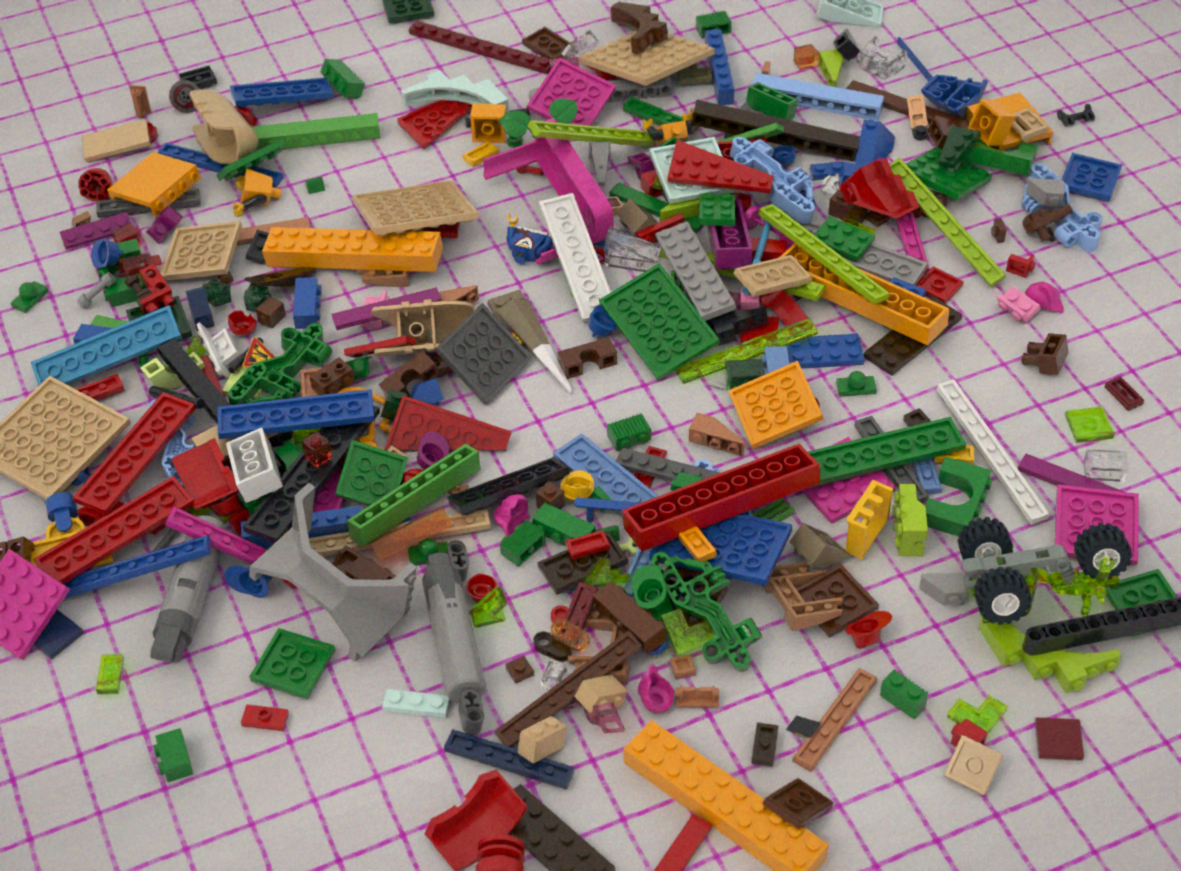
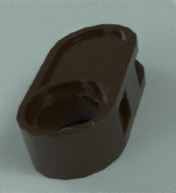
(554, 649)

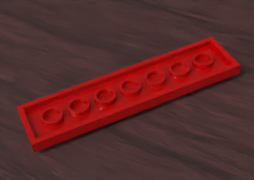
(134, 453)
(114, 531)

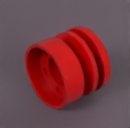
(500, 853)

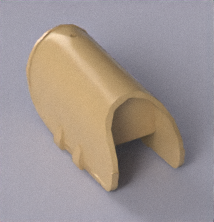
(226, 133)
(425, 321)

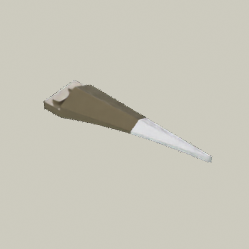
(519, 318)

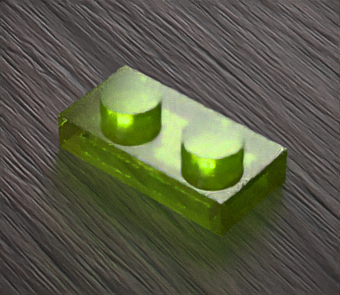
(110, 674)

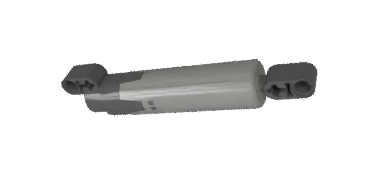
(454, 633)

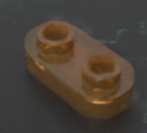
(571, 634)

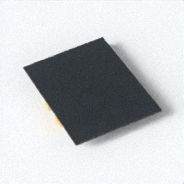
(803, 726)

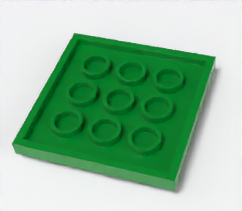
(948, 181)

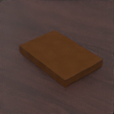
(546, 43)
(798, 803)

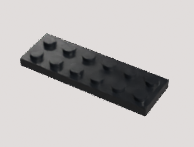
(507, 485)

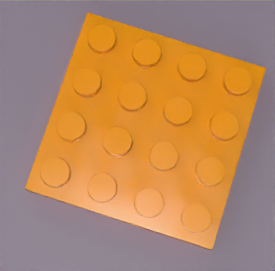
(775, 405)

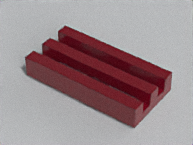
(1121, 394)

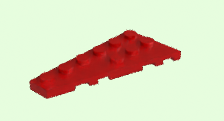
(433, 120)
(703, 168)
(417, 418)

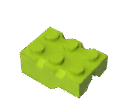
(909, 522)

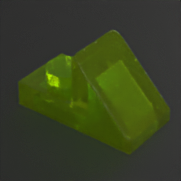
(602, 574)
(489, 609)

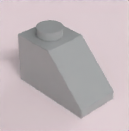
(1046, 191)
(944, 587)

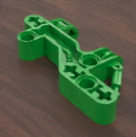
(276, 373)
(728, 637)

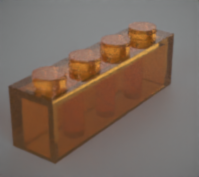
(411, 533)

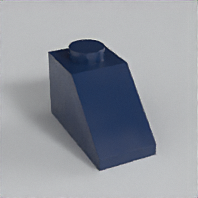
(199, 307)

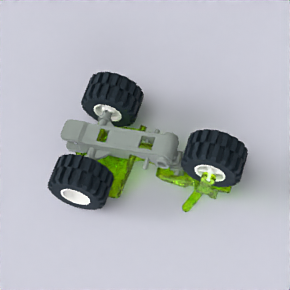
(1007, 580)

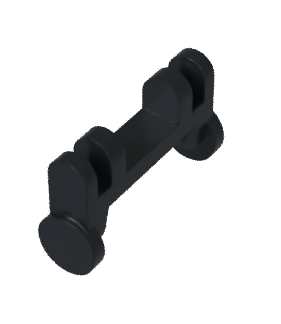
(1070, 119)

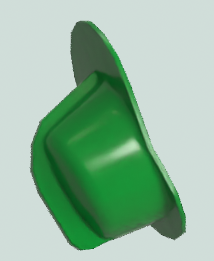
(360, 367)
(649, 587)

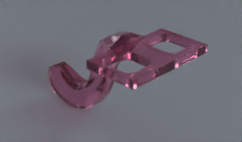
(599, 719)

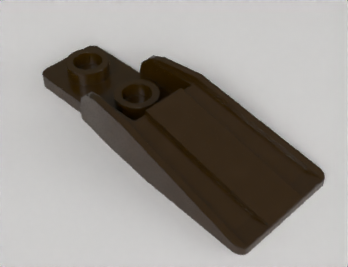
(281, 278)

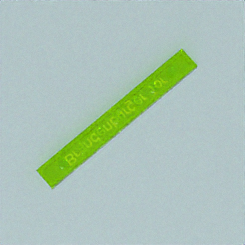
(746, 350)

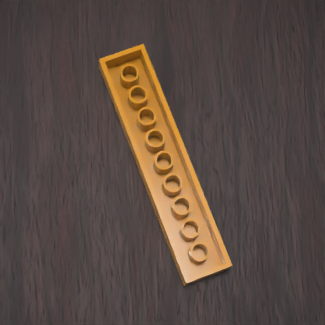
(352, 249)
(902, 311)
(722, 801)

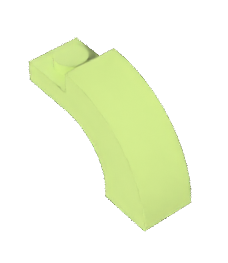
(163, 376)

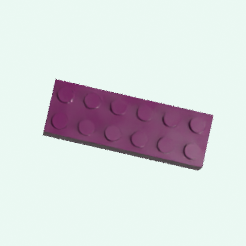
(731, 244)

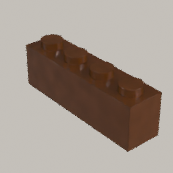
(627, 615)

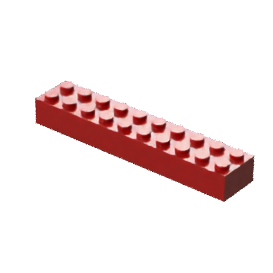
(721, 496)

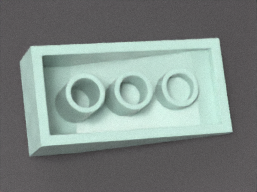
(851, 12)

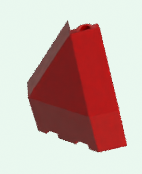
(879, 190)

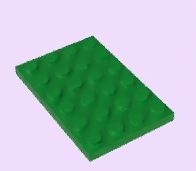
(659, 321)

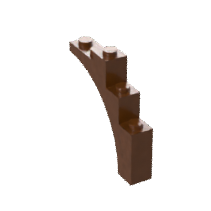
(641, 19)

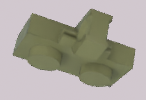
(694, 75)

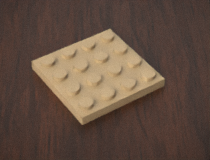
(201, 251)

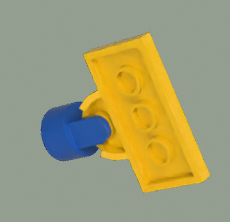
(63, 514)

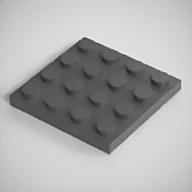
(483, 353)

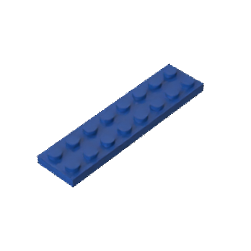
(296, 413)

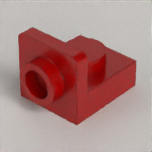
(1020, 266)

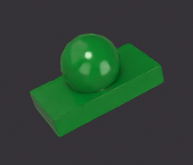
(29, 295)
(856, 384)
(419, 553)

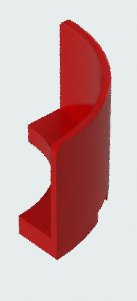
(204, 473)
(489, 810)

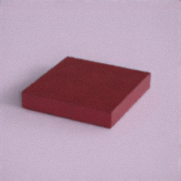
(1059, 738)

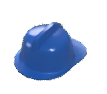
(105, 253)
(600, 322)
(239, 580)

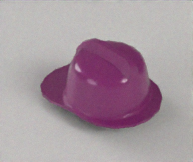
(431, 449)

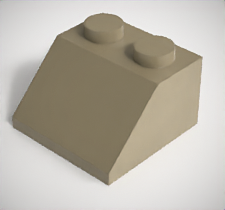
(635, 217)
(817, 547)

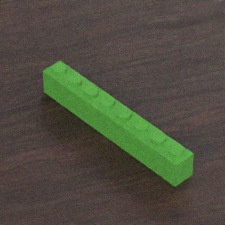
(319, 131)
(413, 495)

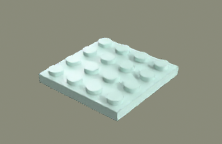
(680, 192)

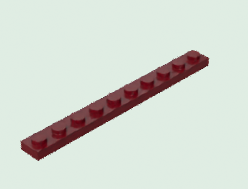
(480, 47)

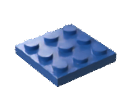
(1091, 176)

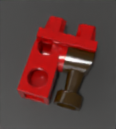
(156, 290)

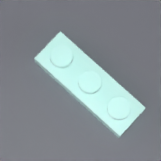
(416, 703)

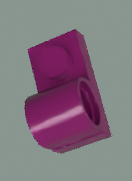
(642, 163)
(164, 223)

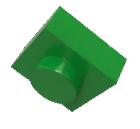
(598, 493)

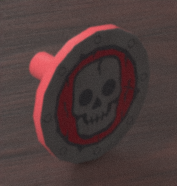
(180, 95)

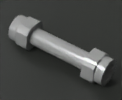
(85, 299)

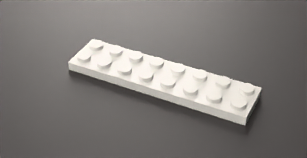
(575, 252)

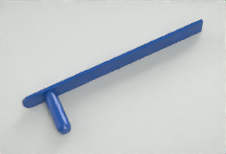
(914, 59)
(591, 504)

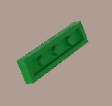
(647, 111)

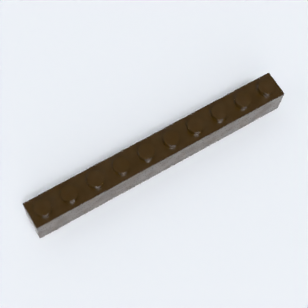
(795, 134)

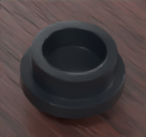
(920, 132)

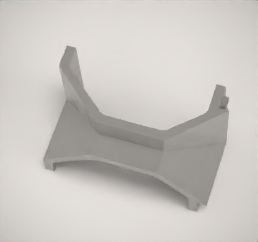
(359, 607)

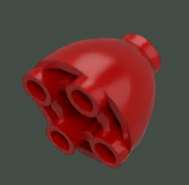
(94, 184)

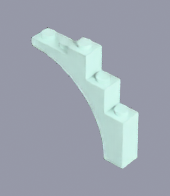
(458, 89)

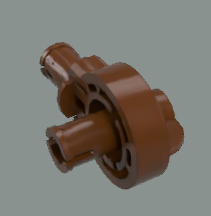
(1039, 219)

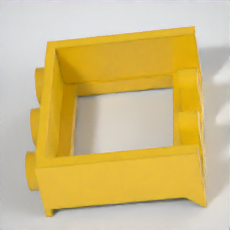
(863, 534)

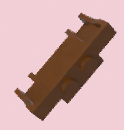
(359, 567)

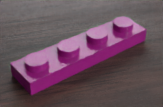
(93, 231)

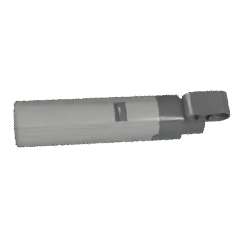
(184, 603)

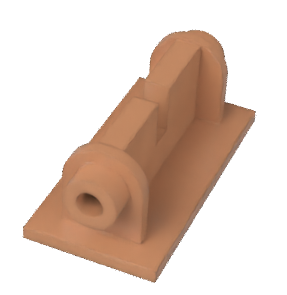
(140, 100)
(697, 697)

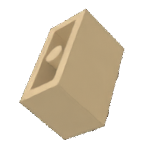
(601, 691)
(542, 739)

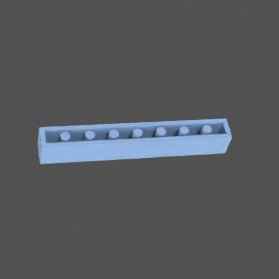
(826, 97)

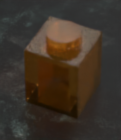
(805, 56)

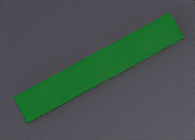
(648, 202)

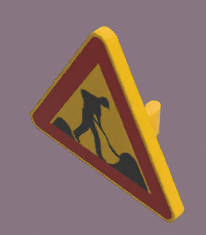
(256, 353)

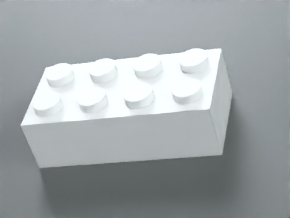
(254, 465)

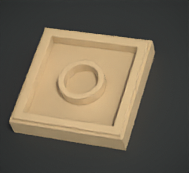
(973, 765)

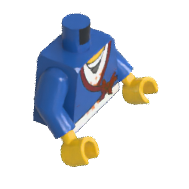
(526, 242)

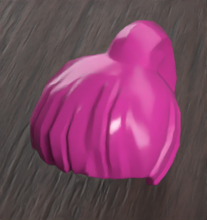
(1046, 296)
(511, 513)
(655, 691)

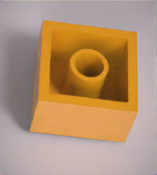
(992, 121)
(486, 124)

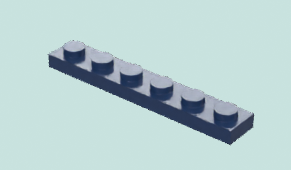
(508, 759)

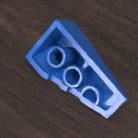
(874, 142)

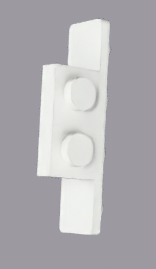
(221, 349)

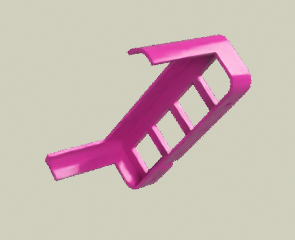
(566, 175)

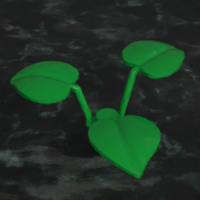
(516, 122)

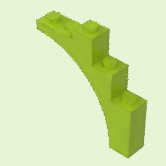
(1068, 667)

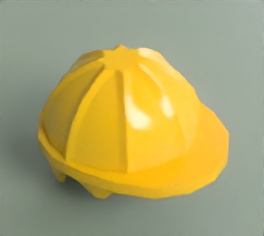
(577, 485)

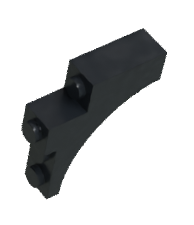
(736, 322)

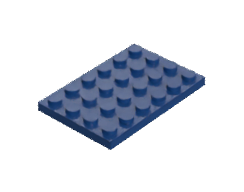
(743, 544)

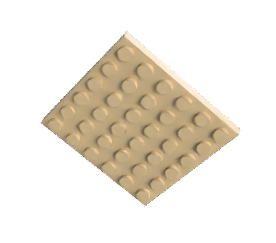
(651, 63)
(414, 207)
(55, 437)

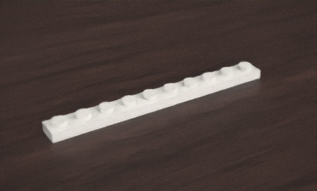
(993, 452)

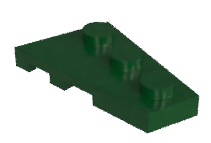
(957, 146)

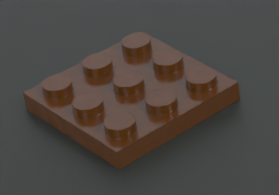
(835, 584)

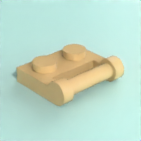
(1030, 122)

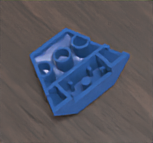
(954, 94)

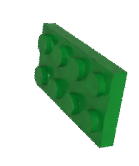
(254, 159)

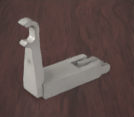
(600, 153)

